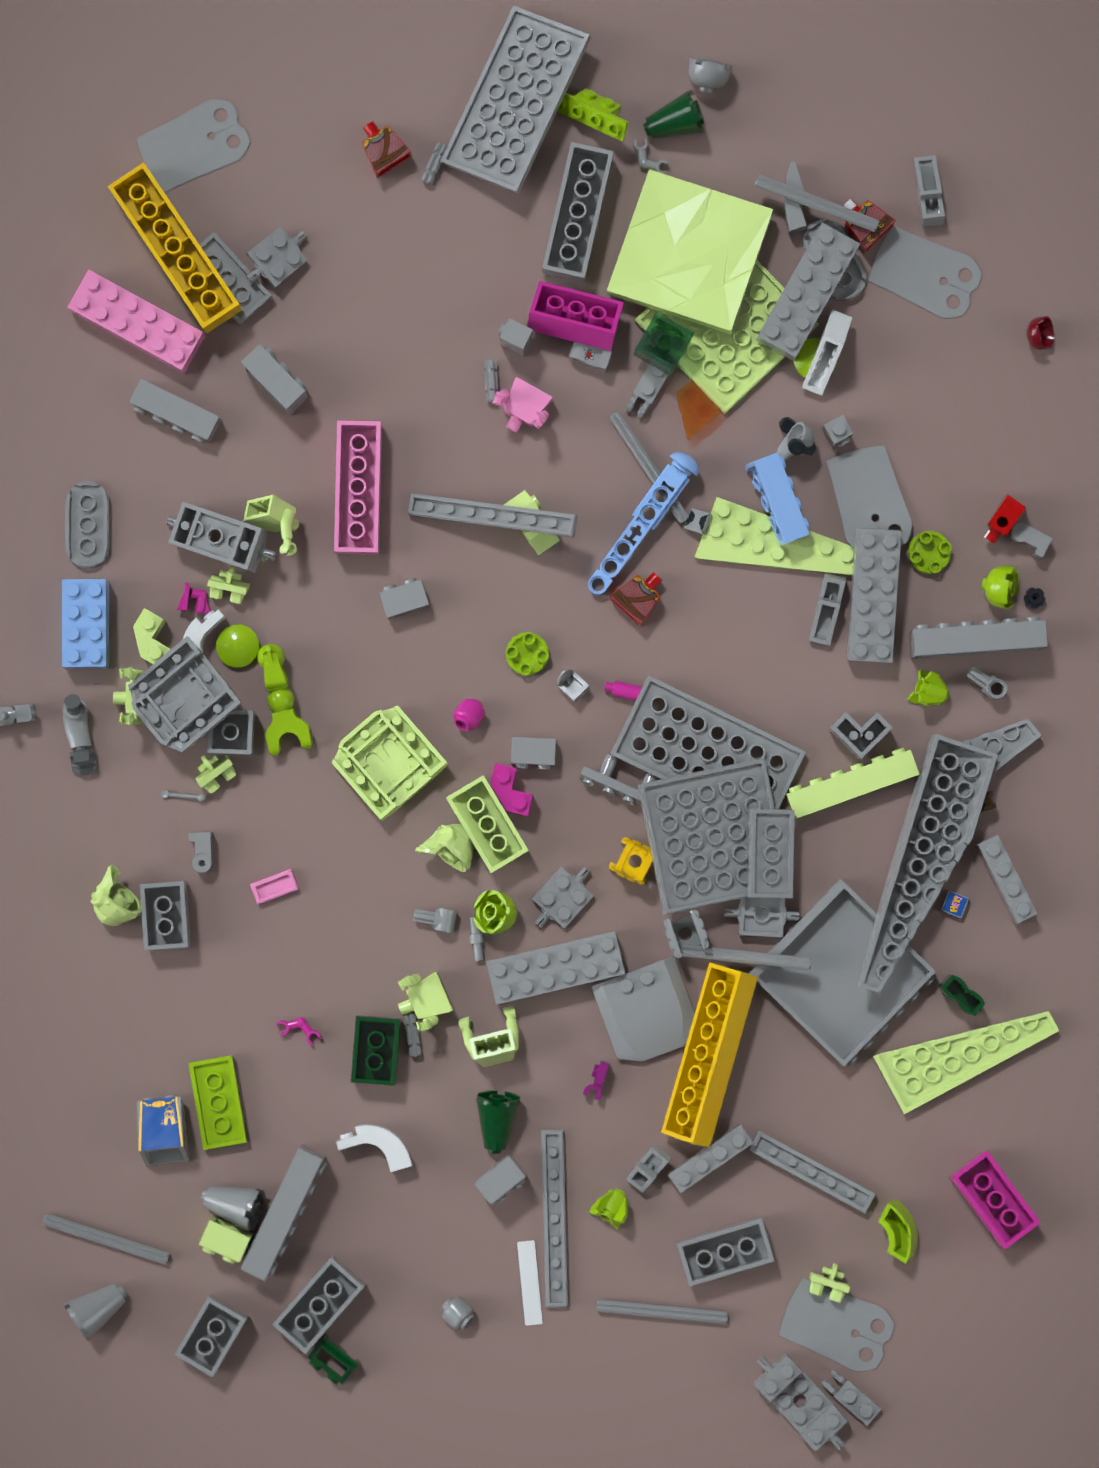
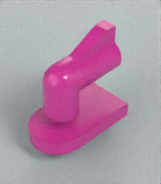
(199, 594)

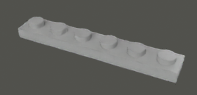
(812, 1171)

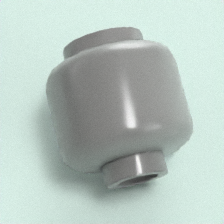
(457, 1313)

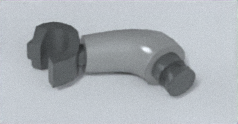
(77, 732)

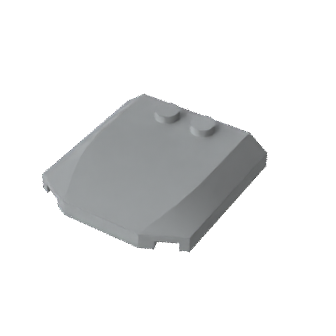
(182, 697)
(646, 1010)

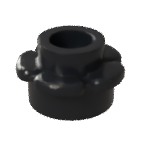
(1028, 598)

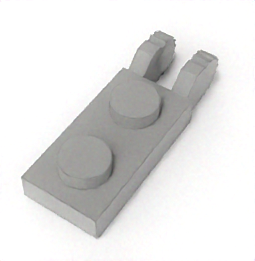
(647, 388)
(853, 1399)

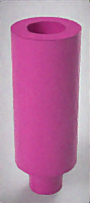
(623, 690)

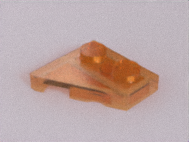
(695, 408)

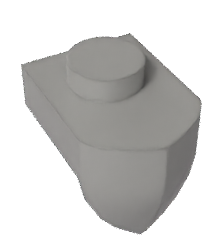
(572, 685)

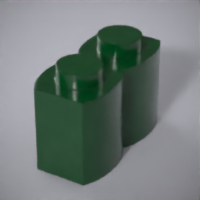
(957, 990)

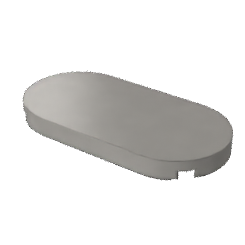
(854, 278)
(87, 524)

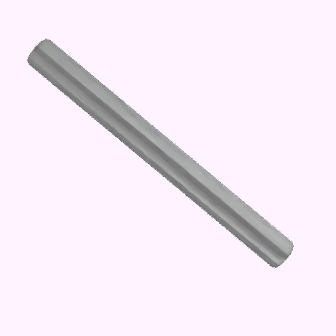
(817, 203)
(646, 463)
(746, 957)
(106, 1238)
(662, 1311)

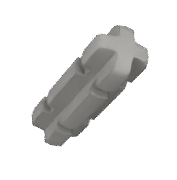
(434, 164)
(491, 379)
(412, 1035)

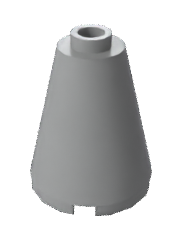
(235, 1204)
(95, 1308)

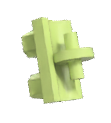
(228, 581)
(222, 766)
(838, 1288)

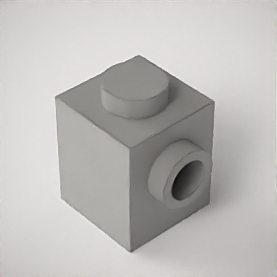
(838, 431)

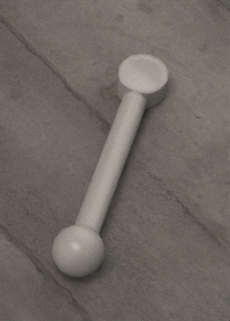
(165, 794)

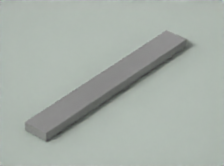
(492, 515)
(554, 1218)

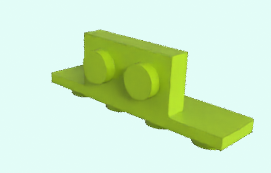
(595, 112)

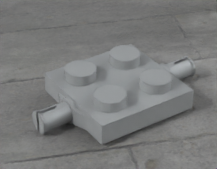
(276, 257)
(562, 897)
(761, 916)

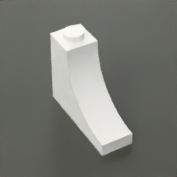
(827, 352)

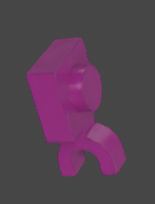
(599, 1073)

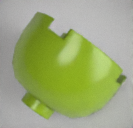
(1001, 586)
(495, 912)

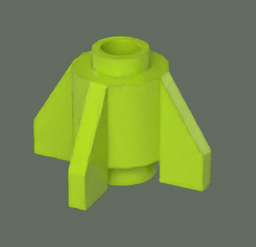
(929, 689)
(611, 1207)

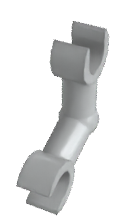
(644, 163)

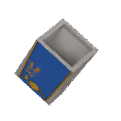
(162, 1130)

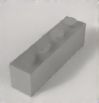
(174, 410)
(1006, 879)
(710, 1158)

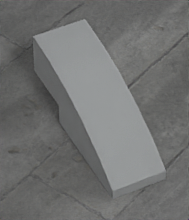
(929, 191)
(792, 210)
(827, 609)

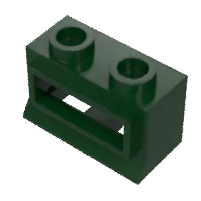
(339, 1354)

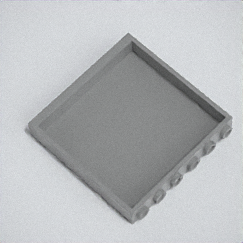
(828, 995)

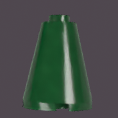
(676, 118)
(496, 1118)

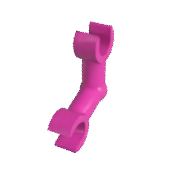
(302, 1023)

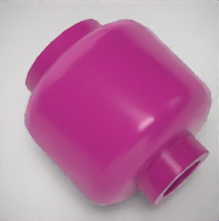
(468, 714)

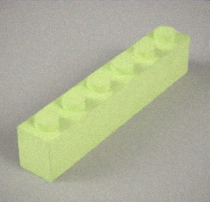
(852, 783)

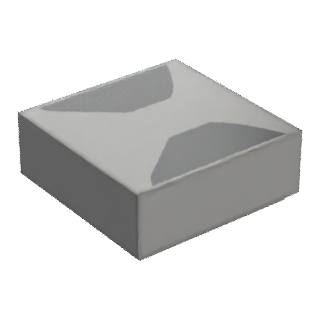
(698, 521)

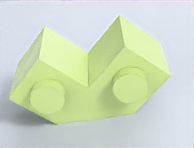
(538, 541)
(146, 631)

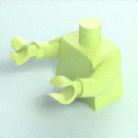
(274, 516)
(125, 697)
(425, 998)
(493, 1047)

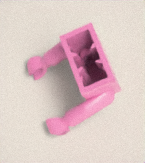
(524, 405)

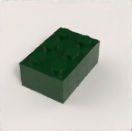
(375, 1050)

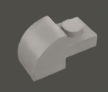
(648, 1167)

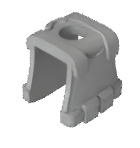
(695, 924)

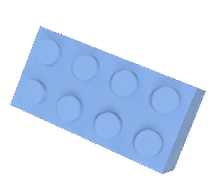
(85, 623)

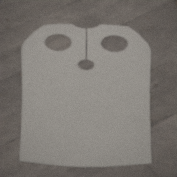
(182, 149)
(913, 271)
(868, 487)
(827, 1326)

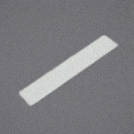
(529, 1282)

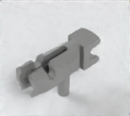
(18, 714)

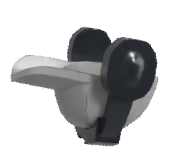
(798, 441)

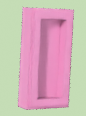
(274, 886)

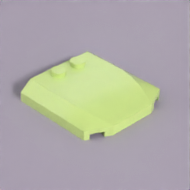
(387, 760)

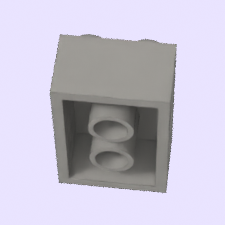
(275, 378)
(165, 915)
(211, 1335)

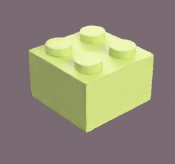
(226, 1240)

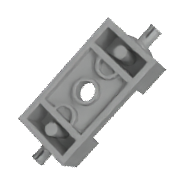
(239, 542)
(816, 1419)

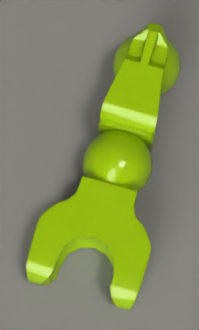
(280, 700)

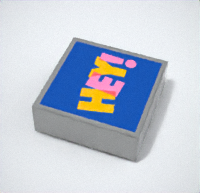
(954, 904)

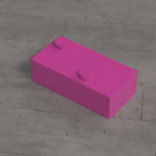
(575, 315)
(994, 1199)

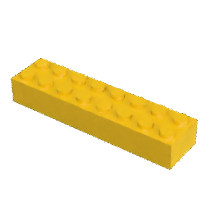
(175, 248)
(709, 1055)

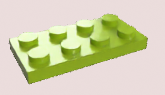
(217, 1102)

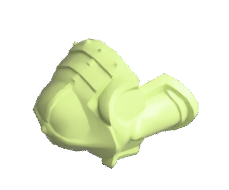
(452, 845)
(114, 901)

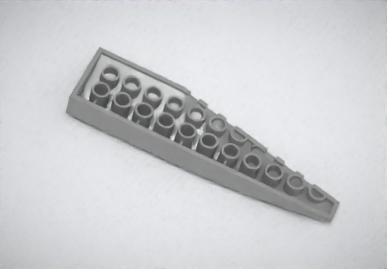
(929, 846)

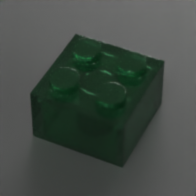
(663, 343)

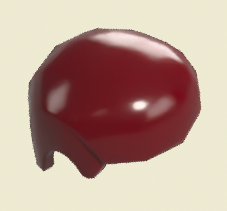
(1041, 333)

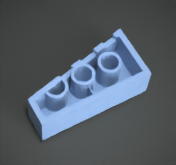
(778, 498)

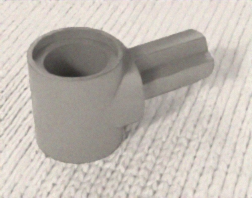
(985, 682)
(440, 919)

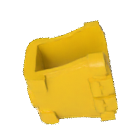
(623, 867)

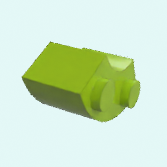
(901, 1231)

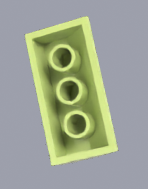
(487, 824)

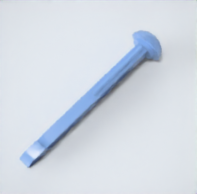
(675, 477)

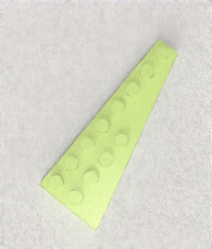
(748, 538)
(938, 1065)

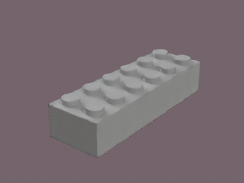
(577, 212)
(808, 292)
(873, 595)
(978, 639)
(555, 967)
(282, 1213)

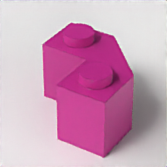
(502, 784)

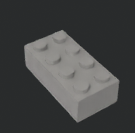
(725, 1251)
(319, 1304)

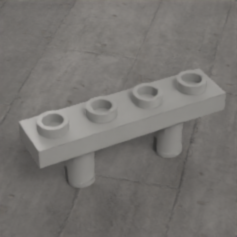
(611, 786)

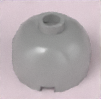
(708, 74)

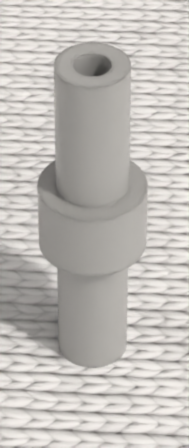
(476, 939)

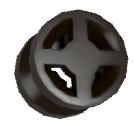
(988, 803)

